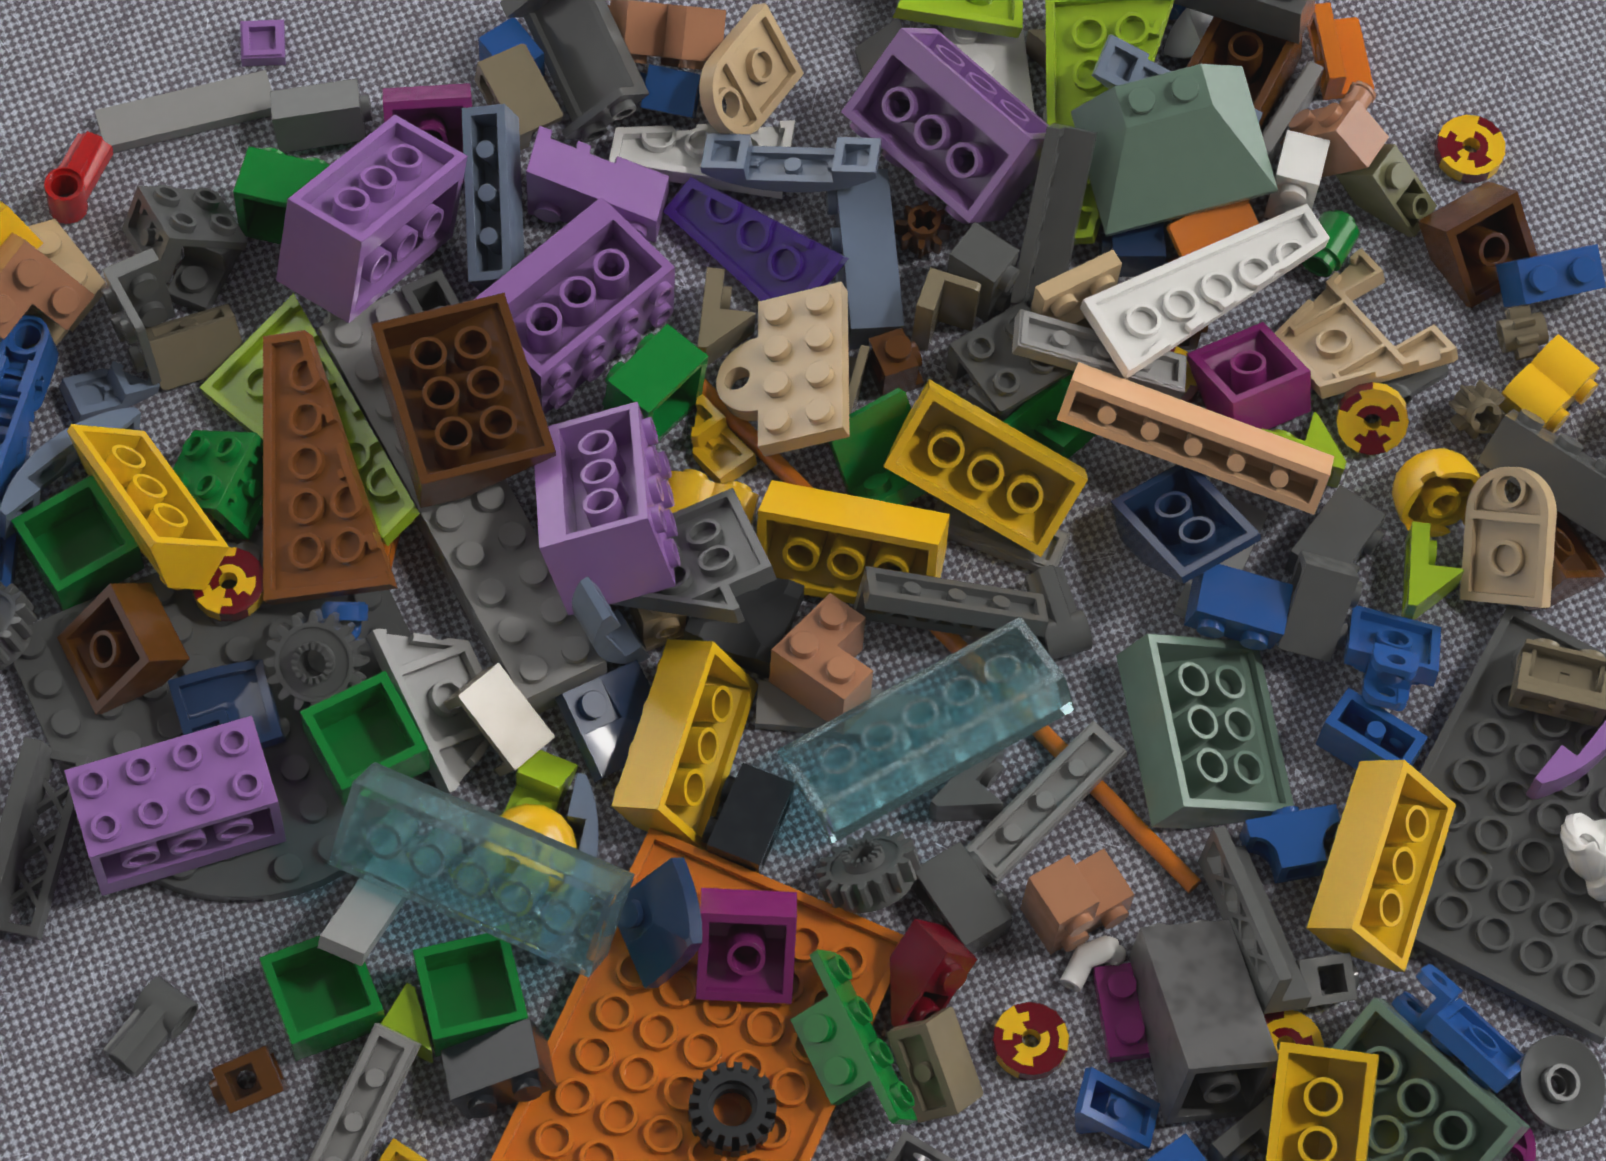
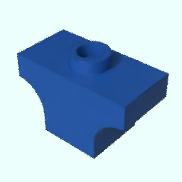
(1292, 840)

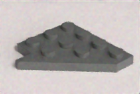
(717, 562)

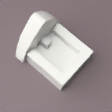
(1187, 34)

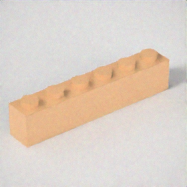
(1196, 438)

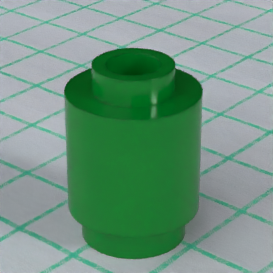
(1343, 235)

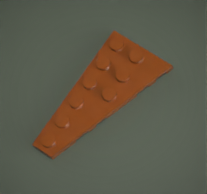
(315, 507)

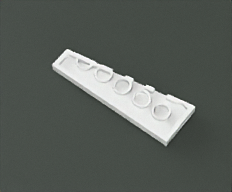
(1176, 300)

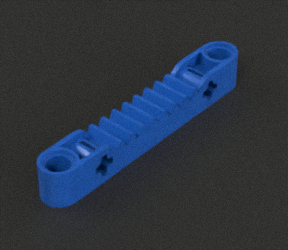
(23, 386)

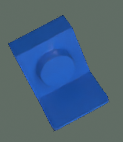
(1115, 1110)

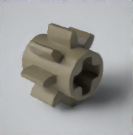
(1522, 332)
(1477, 409)

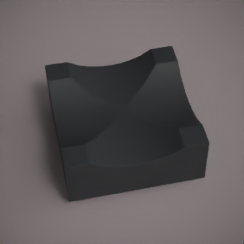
(767, 621)

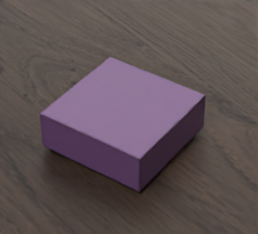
(263, 43)

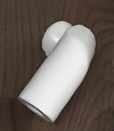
(1089, 955)

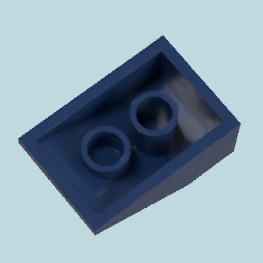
(1181, 524)

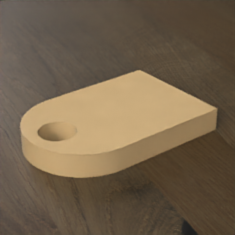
(752, 73)
(1508, 542)

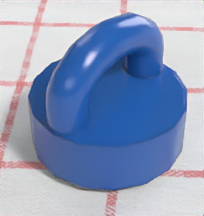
(348, 611)

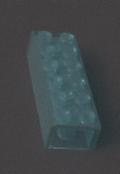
(926, 730)
(481, 869)

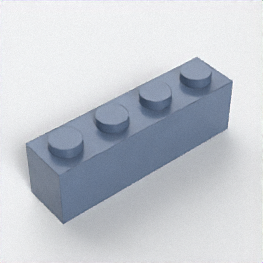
(492, 193)
(871, 273)

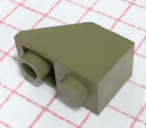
(1390, 191)

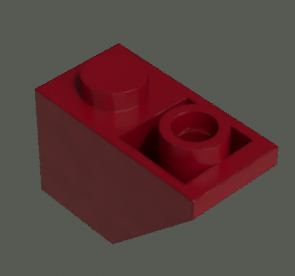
(926, 971)

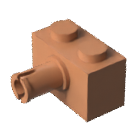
(1349, 127)

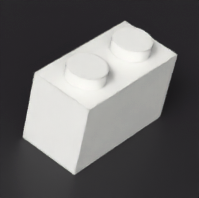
(1297, 173)

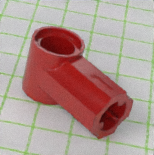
(76, 176)

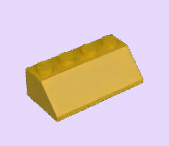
(985, 468)
(152, 504)
(832, 536)
(685, 741)
(1382, 864)
(1322, 1104)

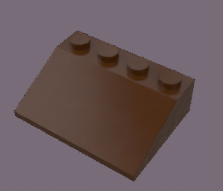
(460, 397)

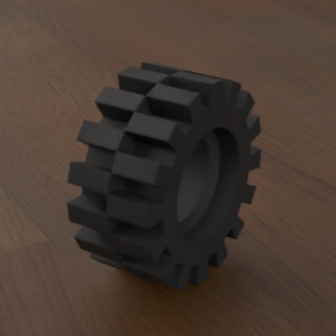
(727, 1137)

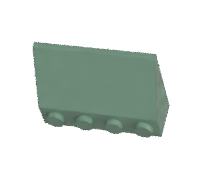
(1203, 731)
(1426, 1099)

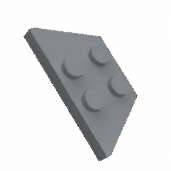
(425, 676)

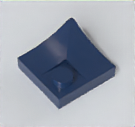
(228, 695)
(606, 717)
(662, 922)

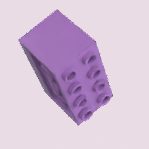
(949, 125)
(370, 218)
(585, 300)
(607, 506)
(176, 805)

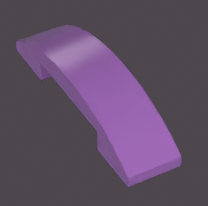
(1567, 768)

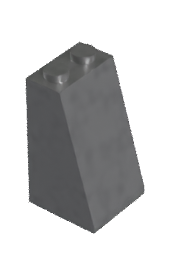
(1201, 1021)

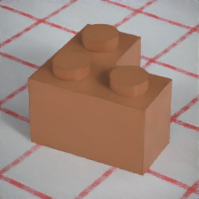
(674, 32)
(35, 280)
(819, 660)
(1075, 899)

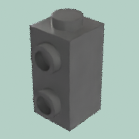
(319, 115)

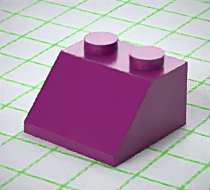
(431, 108)
(1252, 378)
(747, 945)

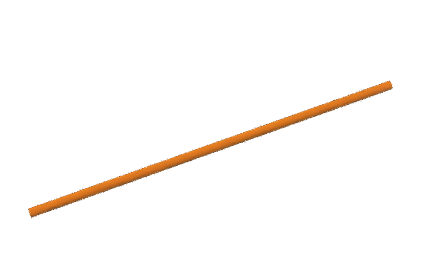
(953, 642)

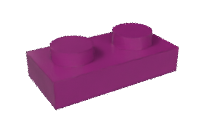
(1120, 1013)

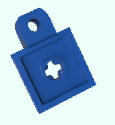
(1391, 654)
(1461, 1031)

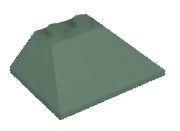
(1174, 146)

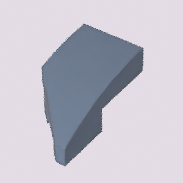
(104, 391)

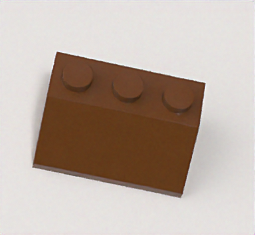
(1264, 58)

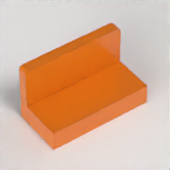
(1340, 50)
(1209, 226)

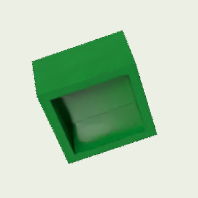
(264, 187)
(661, 377)
(78, 543)
(364, 728)
(468, 988)
(320, 997)

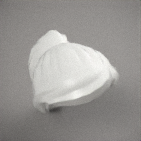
(1586, 851)

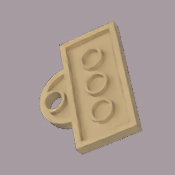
(793, 371)

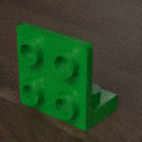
(865, 451)
(225, 477)

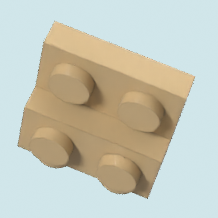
(1064, 294)

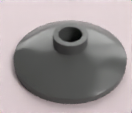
(1578, 1081)

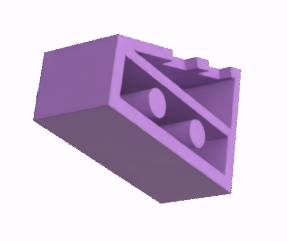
(570, 179)

